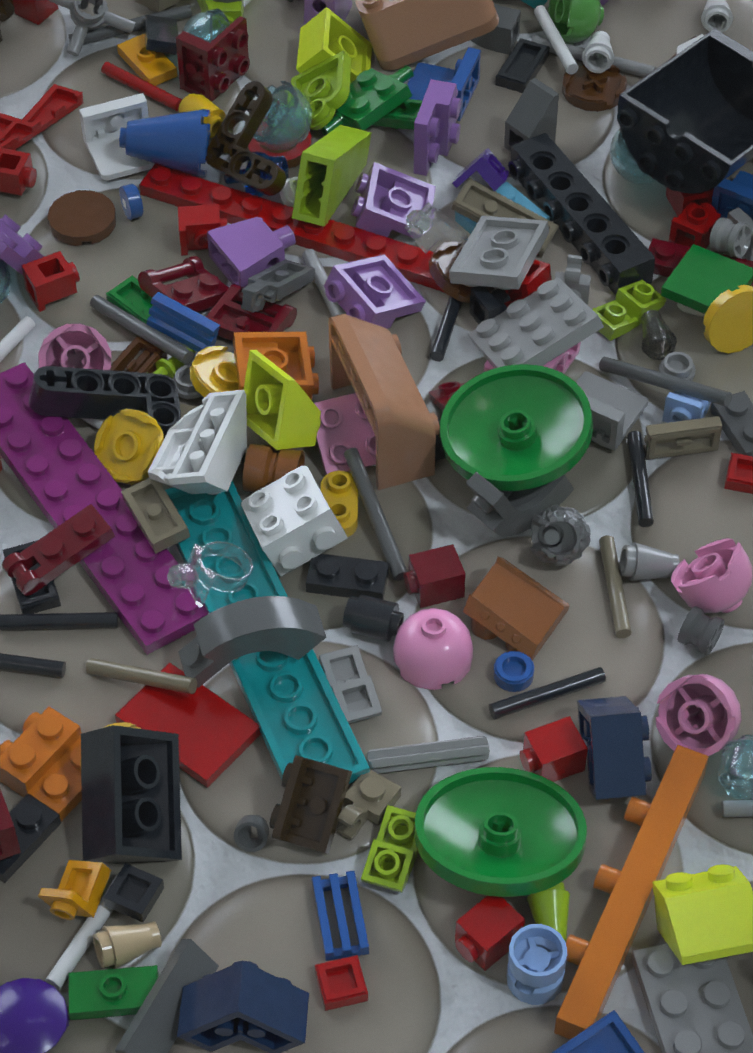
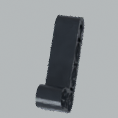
(104, 393)

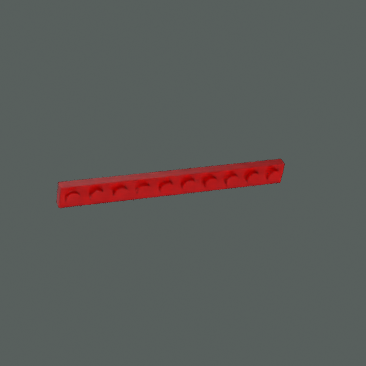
(332, 239)

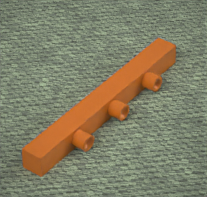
(629, 892)

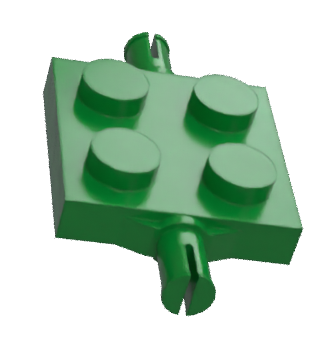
(371, 98)

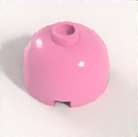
(75, 348)
(716, 578)
(433, 649)
(698, 714)

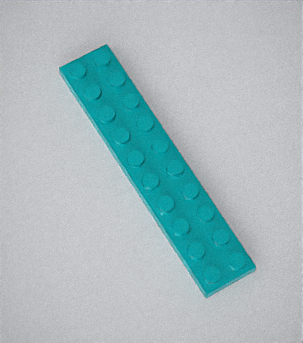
(283, 693)

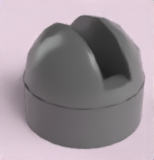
(243, 833)

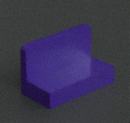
(488, 167)

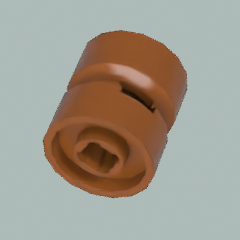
(265, 466)

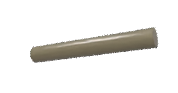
(615, 587)
(141, 675)

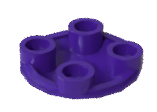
(31, 1016)

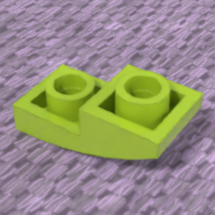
(627, 308)
(393, 851)

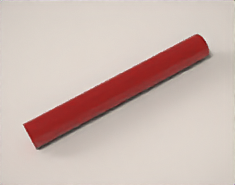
(141, 85)

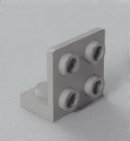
(612, 409)

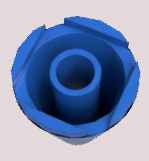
(170, 140)

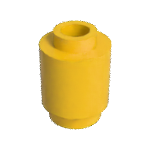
(197, 102)

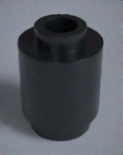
(372, 617)

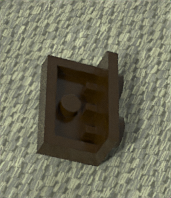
(310, 804)

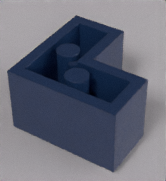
(615, 747)
(243, 1006)

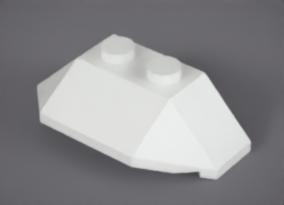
(204, 445)

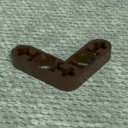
(235, 145)

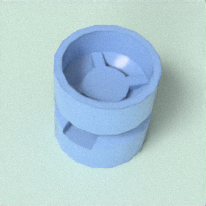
(536, 964)

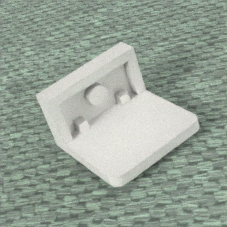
(102, 133)
(292, 520)

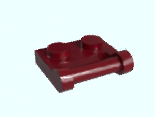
(197, 292)
(233, 319)

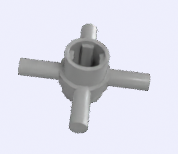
(87, 22)

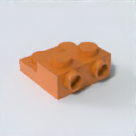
(285, 350)
(45, 761)

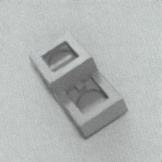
(351, 683)

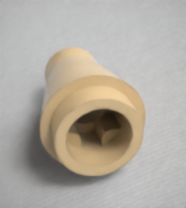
(124, 943)

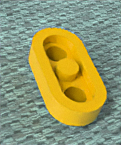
(342, 498)

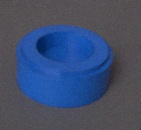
(131, 201)
(513, 671)

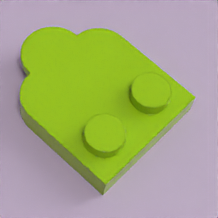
(325, 87)

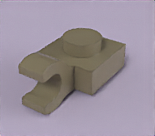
(366, 801)

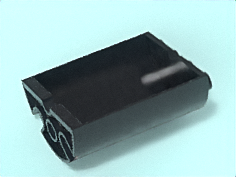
(692, 115)

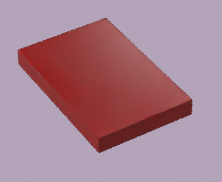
(208, 726)

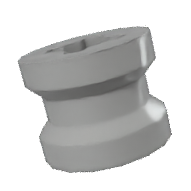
(730, 237)

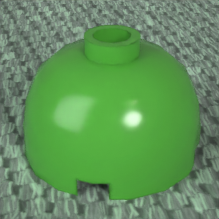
(576, 18)

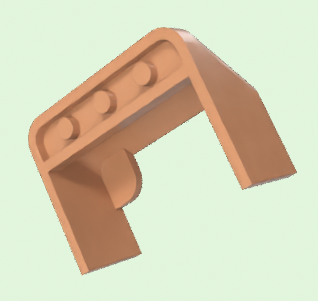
(420, 28)
(403, 427)

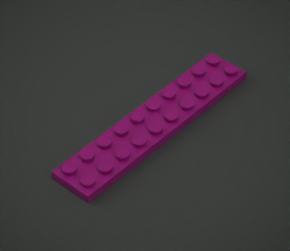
(66, 478)

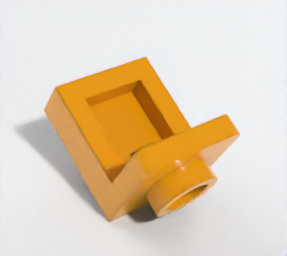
(78, 890)

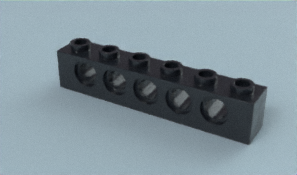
(580, 213)

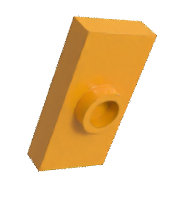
(148, 65)

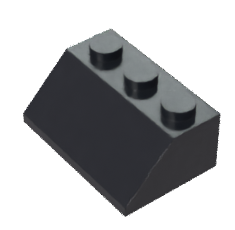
(130, 796)

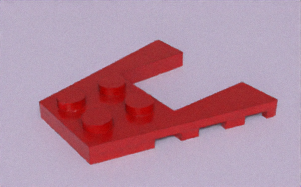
(48, 110)

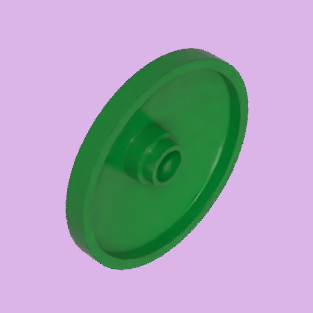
(517, 426)
(500, 831)

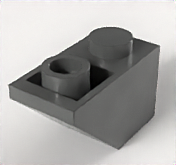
(532, 114)

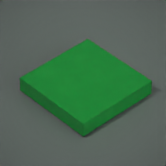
(703, 277)

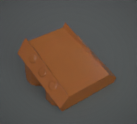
(514, 609)

